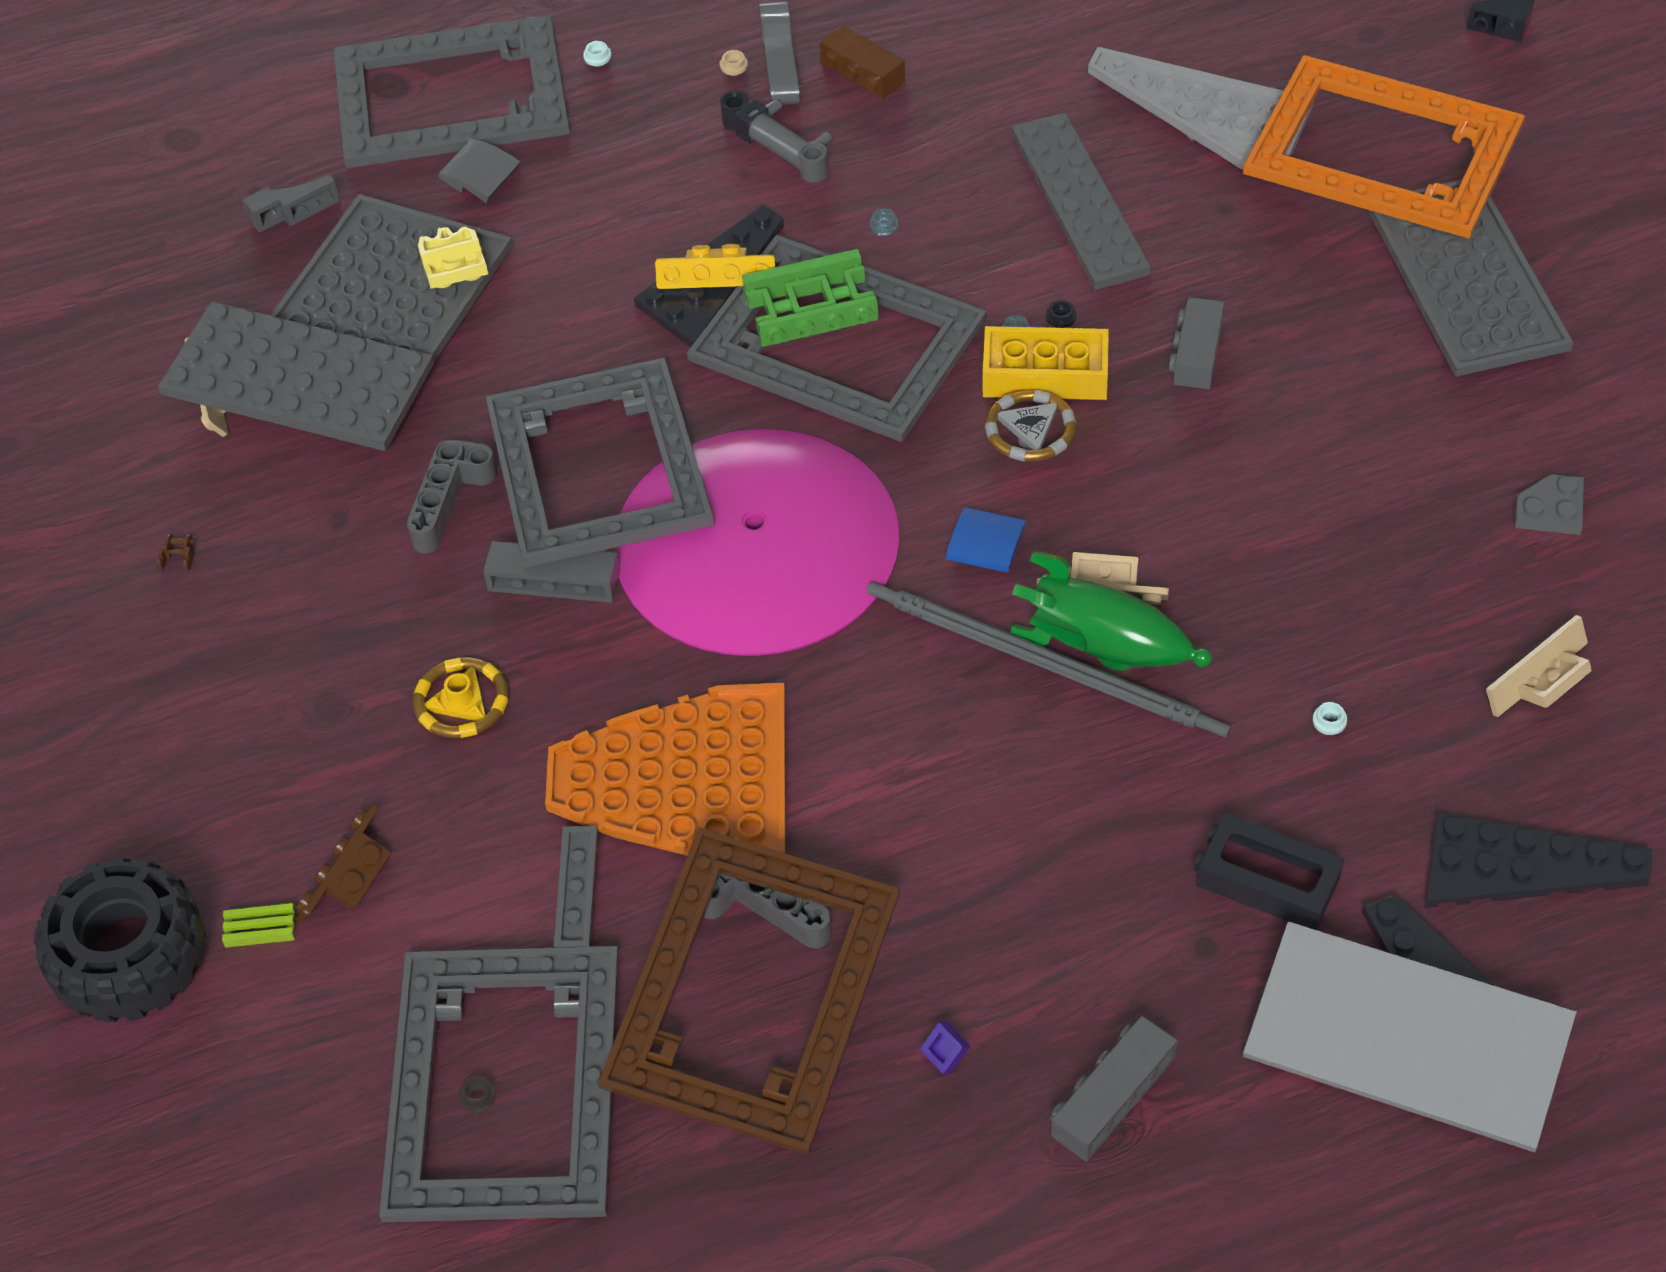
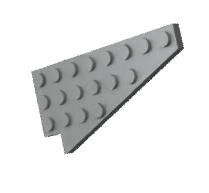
(1205, 106)

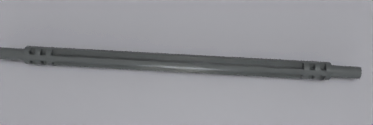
(1049, 660)

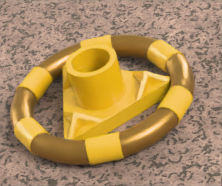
(460, 697)

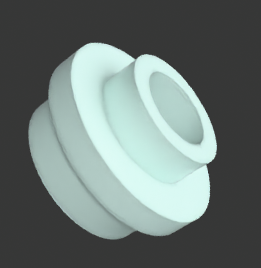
(597, 53)
(1330, 711)

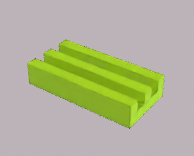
(259, 919)

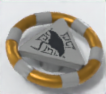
(1030, 425)

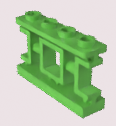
(808, 279)

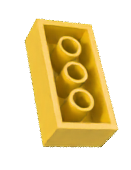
(1052, 360)

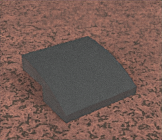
(479, 169)

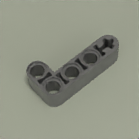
(779, 53)
(449, 468)
(805, 921)

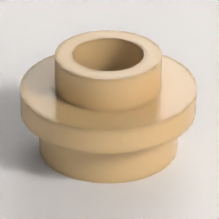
(733, 63)

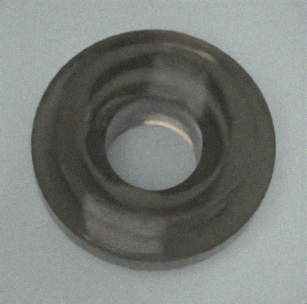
(473, 1084)

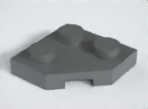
(1552, 505)

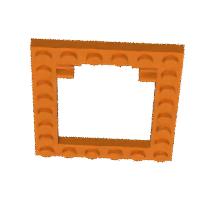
(1488, 127)

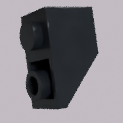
(1501, 18)

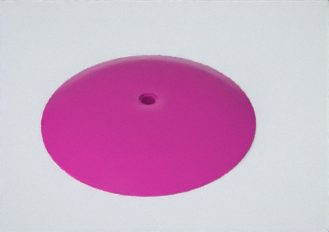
(787, 550)

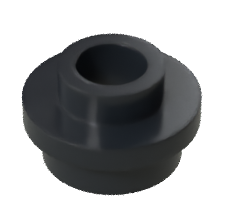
(1061, 314)

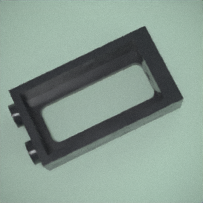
(1262, 892)

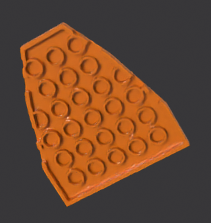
(680, 769)

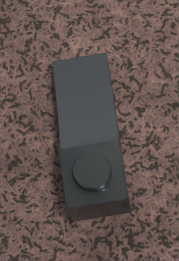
(290, 204)

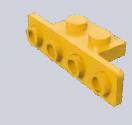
(710, 267)

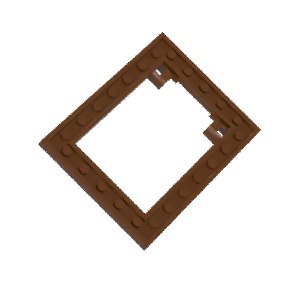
(773, 1117)

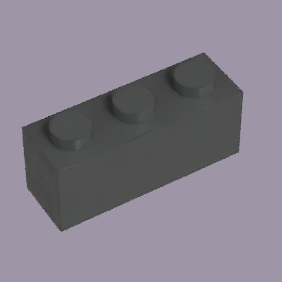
(1197, 343)

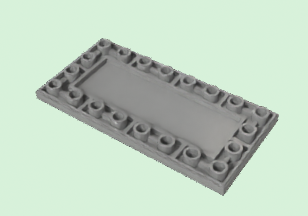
(1411, 1036)

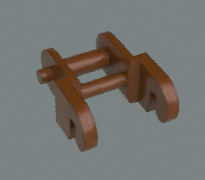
(165, 552)

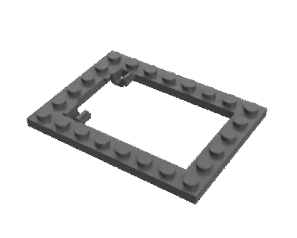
(540, 118)
(724, 337)
(641, 388)
(449, 975)

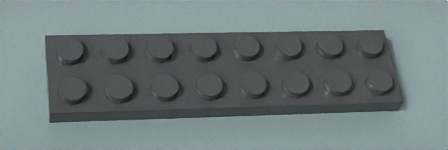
(1080, 201)

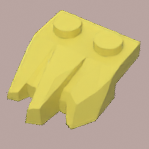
(452, 257)

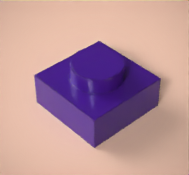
(945, 1047)

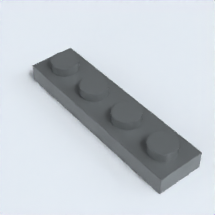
(576, 887)

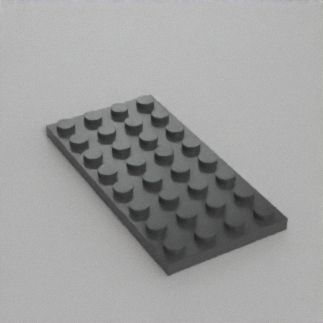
(1475, 291)
(297, 375)

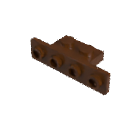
(352, 870)

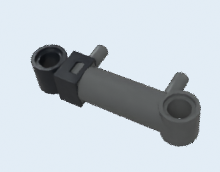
(754, 123)

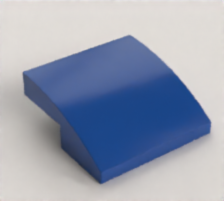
(985, 539)

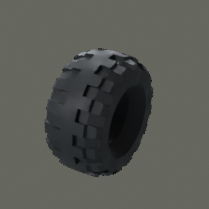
(132, 977)

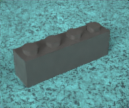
(581, 577)
(1113, 1088)

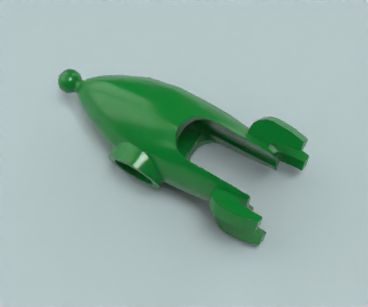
(1102, 621)

